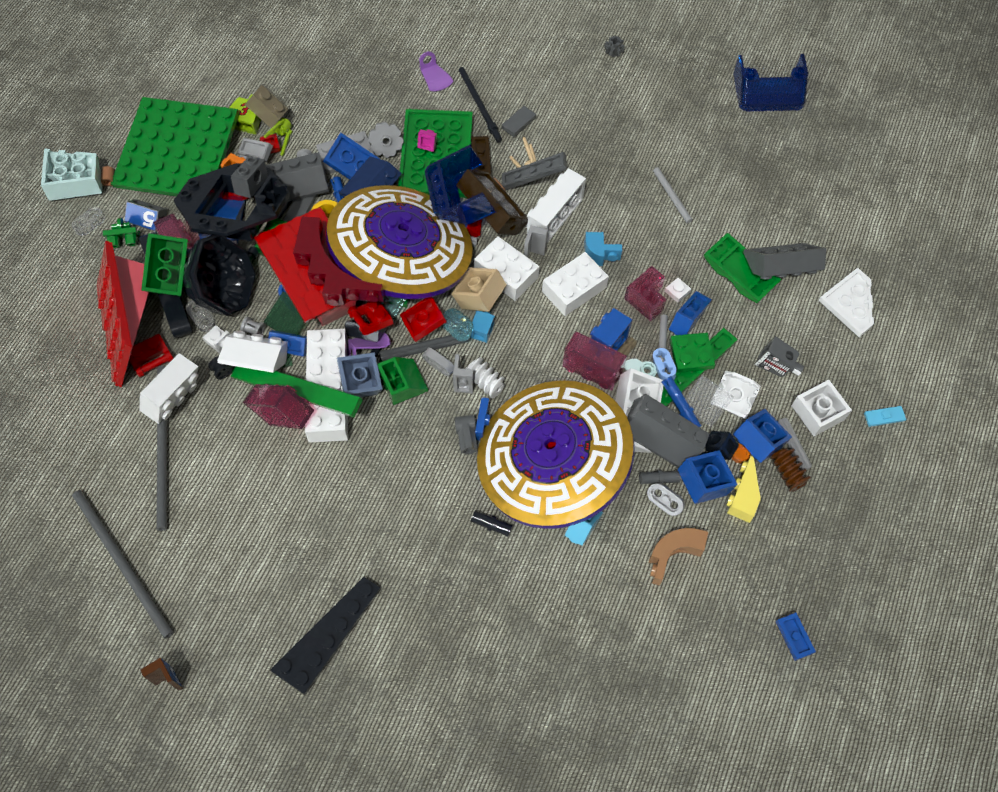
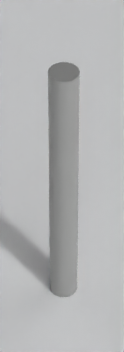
(672, 195)
(663, 334)

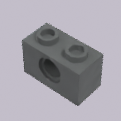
(249, 176)

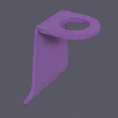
(434, 75)
(358, 343)

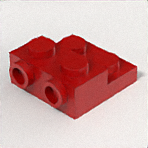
(423, 318)

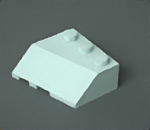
(70, 174)

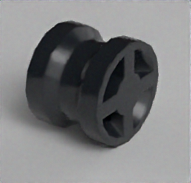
(220, 370)

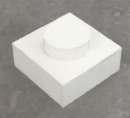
(677, 290)

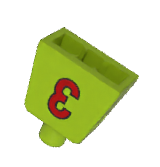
(247, 119)

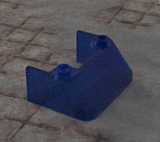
(771, 92)
(444, 193)

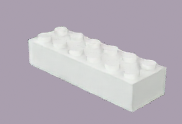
(322, 369)

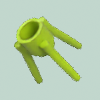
(281, 128)

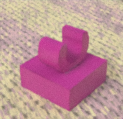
(427, 140)

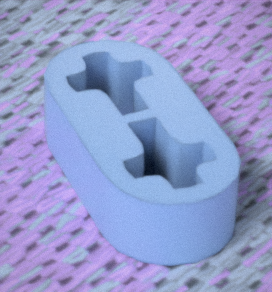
(668, 363)

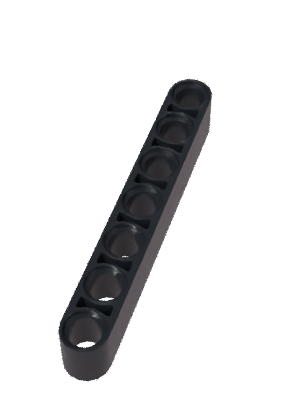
(172, 306)

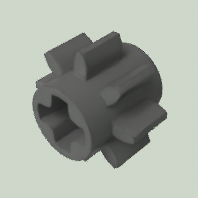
(614, 46)

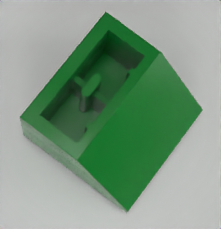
(401, 379)

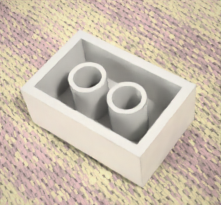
(512, 265)
(575, 283)
(168, 388)

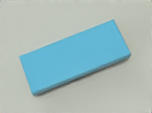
(885, 416)

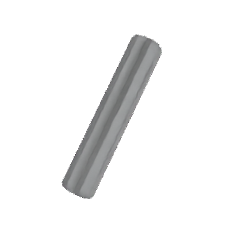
(794, 443)

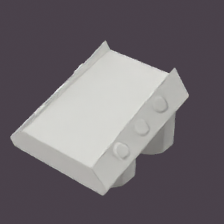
(743, 390)

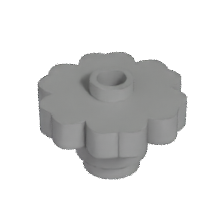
(388, 147)

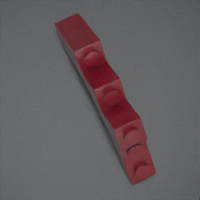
(321, 270)

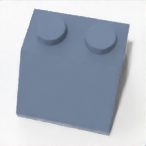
(359, 375)

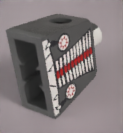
(779, 358)

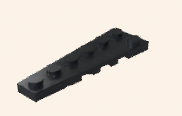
(313, 652)

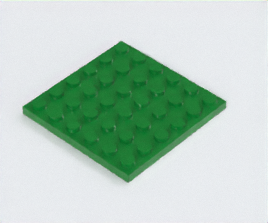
(173, 144)

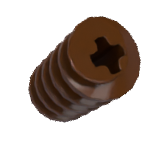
(790, 469)

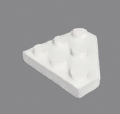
(851, 302)

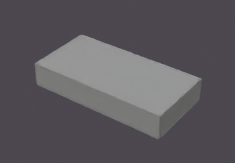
(255, 148)

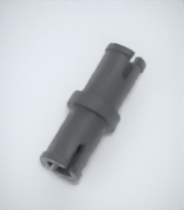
(659, 477)

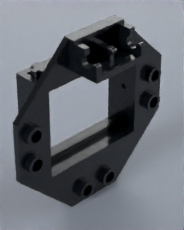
(204, 192)

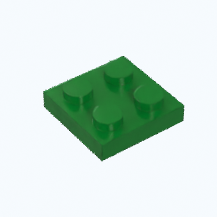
(692, 352)

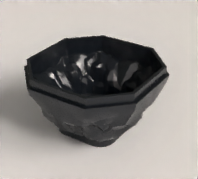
(218, 275)

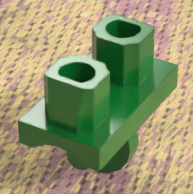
(120, 231)

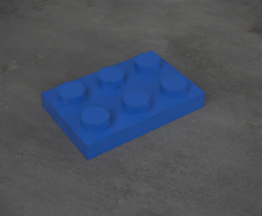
(346, 156)

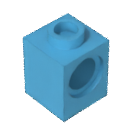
(482, 326)

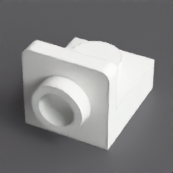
(216, 338)

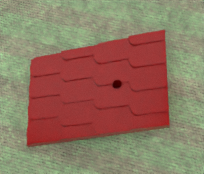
(307, 298)
(121, 307)

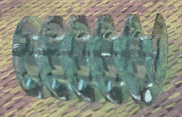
(457, 324)

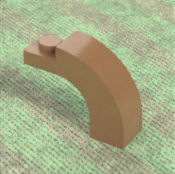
(678, 541)

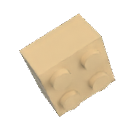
(479, 289)

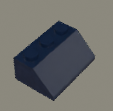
(372, 173)

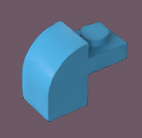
(598, 251)

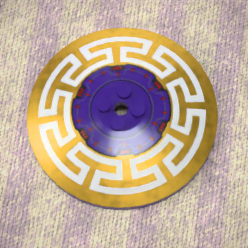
(408, 263)
(563, 482)

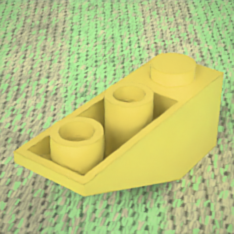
(747, 495)

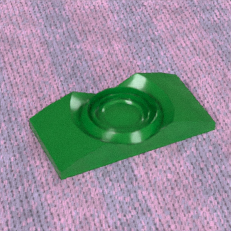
(730, 262)

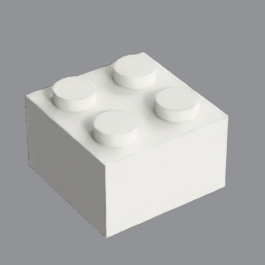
(821, 408)

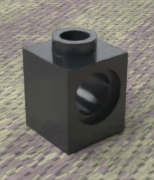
(722, 441)

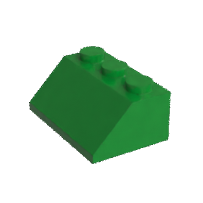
(164, 264)

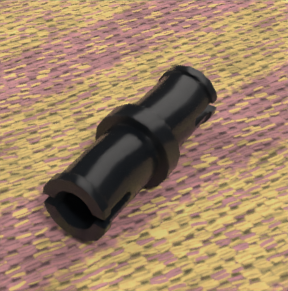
(491, 523)

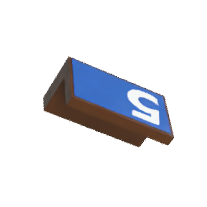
(160, 671)

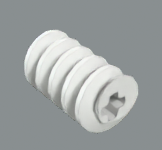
(485, 379)

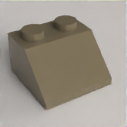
(267, 106)

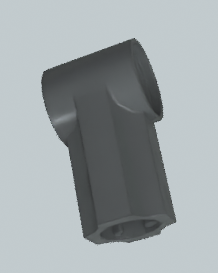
(465, 429)

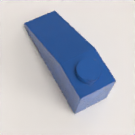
(689, 314)

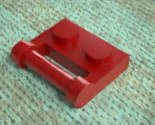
(375, 313)
(147, 351)

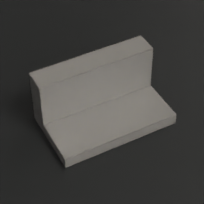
(536, 241)
(462, 378)

